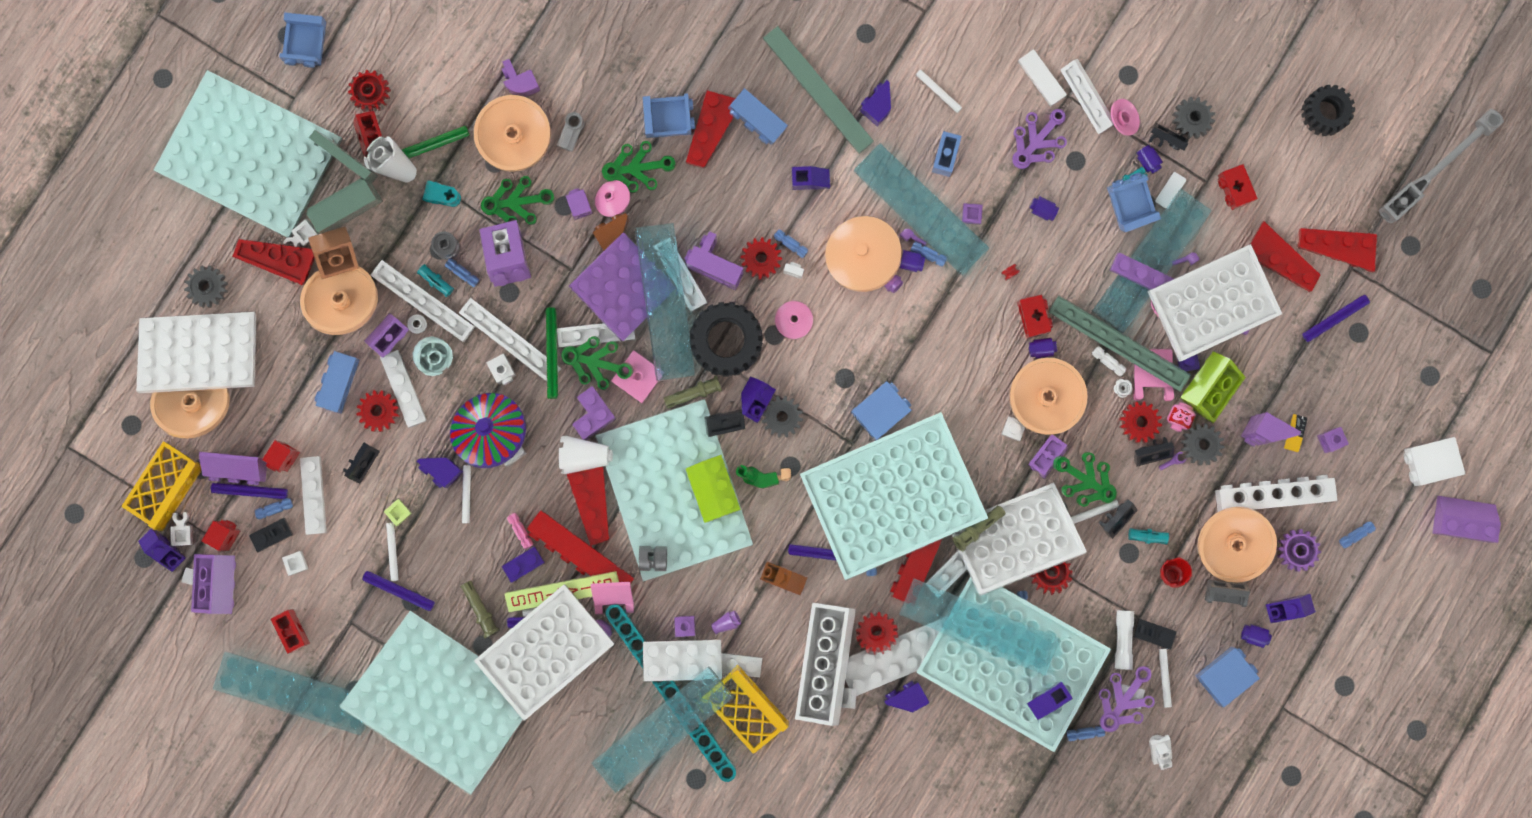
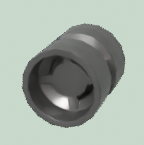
(445, 245)
(659, 561)

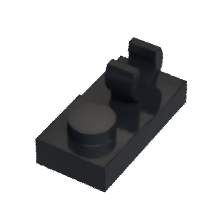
(1176, 141)
(724, 423)
(1154, 453)
(362, 462)
(1122, 516)
(271, 535)
(1154, 634)

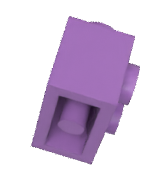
(386, 335)

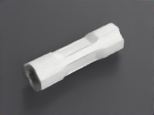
(1123, 653)

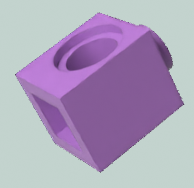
(578, 203)
(1332, 440)
(684, 626)

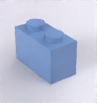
(946, 154)

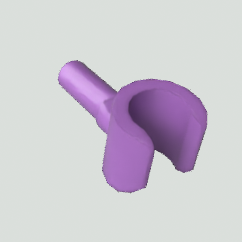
(907, 234)
(1192, 258)
(1174, 460)

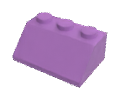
(1267, 429)
(233, 468)
(1466, 519)
(213, 584)

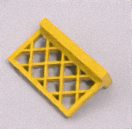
(173, 497)
(761, 702)

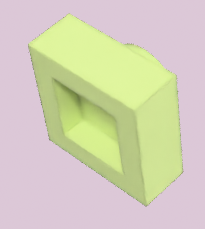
(397, 512)

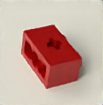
(366, 129)
(1237, 177)
(1032, 326)
(280, 456)
(221, 535)
(290, 631)

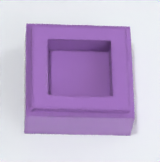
(972, 213)

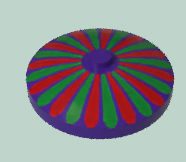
(488, 430)

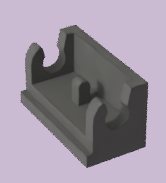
(1227, 592)

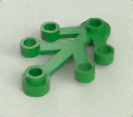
(635, 168)
(514, 202)
(594, 361)
(1088, 480)

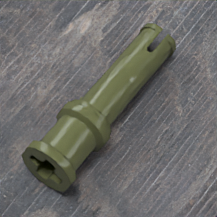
(702, 389)
(972, 532)
(483, 617)

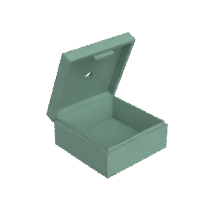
(349, 201)

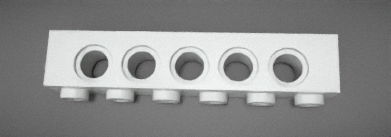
(1325, 493)

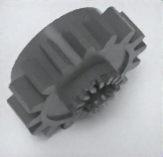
(1189, 126)
(197, 282)
(782, 406)
(1212, 441)

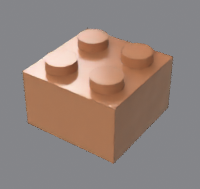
(333, 252)

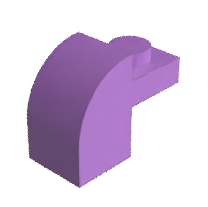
(521, 84)

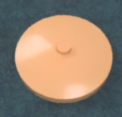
(512, 133)
(863, 254)
(339, 302)
(1048, 396)
(189, 412)
(1237, 544)

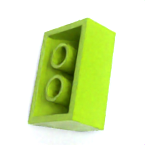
(1213, 386)
(712, 488)

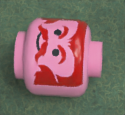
(1181, 417)

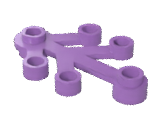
(1037, 141)
(1124, 702)

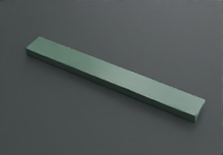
(818, 90)
(1119, 343)

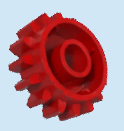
(364, 82)
(764, 268)
(370, 404)
(1150, 422)
(1056, 583)
(873, 624)

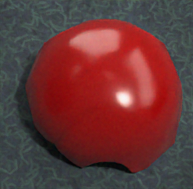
(1176, 572)

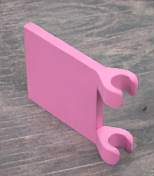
(1145, 379)
(612, 594)

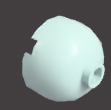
(432, 355)

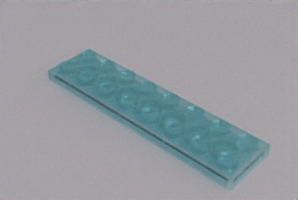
(921, 209)
(1158, 251)
(664, 301)
(979, 627)
(285, 691)
(662, 729)

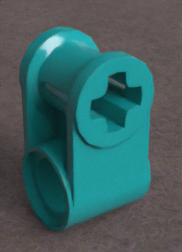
(438, 194)

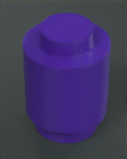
(1149, 159)
(1044, 208)
(912, 261)
(1042, 348)
(1256, 635)

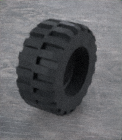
(726, 313)

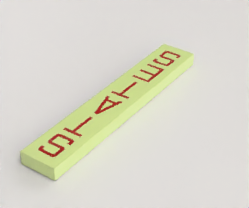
(534, 596)

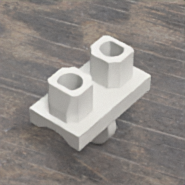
(1161, 751)

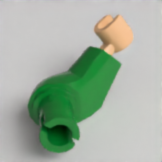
(762, 480)

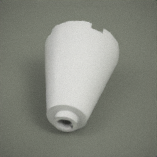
(389, 160)
(582, 455)

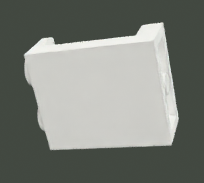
(1434, 461)

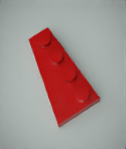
(710, 128)
(1343, 246)
(1282, 259)
(283, 260)
(590, 497)

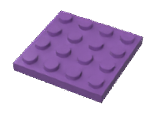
(614, 287)

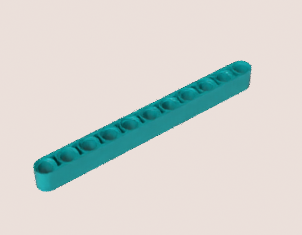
(702, 730)

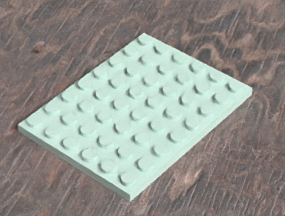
(246, 154)
(657, 493)
(893, 496)
(1006, 687)
(434, 703)

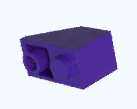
(879, 104)
(810, 178)
(755, 398)
(442, 470)
(160, 550)
(1290, 608)
(909, 698)
(1049, 700)

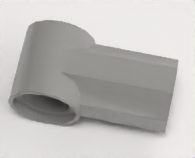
(569, 133)

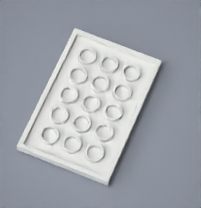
(1214, 302)
(196, 352)
(1023, 542)
(544, 652)

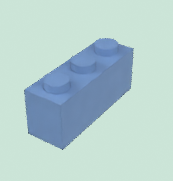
(757, 117)
(336, 382)

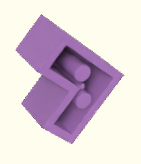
(597, 416)

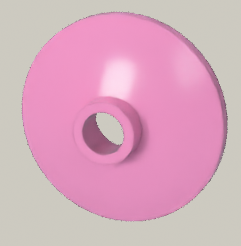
(1125, 117)
(616, 203)
(787, 327)

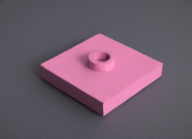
(641, 381)

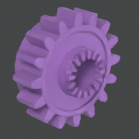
(1308, 554)

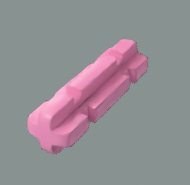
(520, 531)

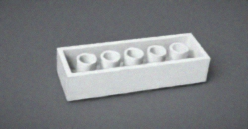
(825, 664)

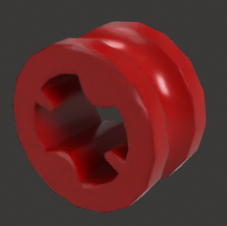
(1010, 272)

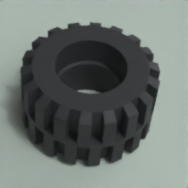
(1338, 99)

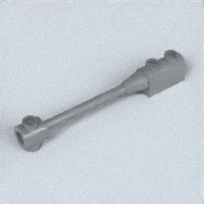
(1413, 191)

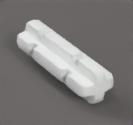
(1109, 361)

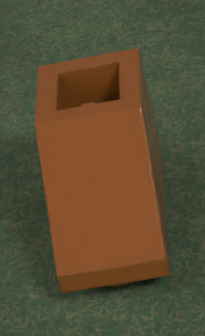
(611, 231)
(783, 578)

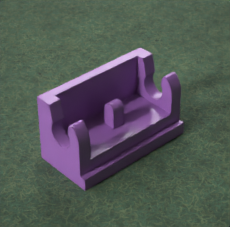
(1045, 456)

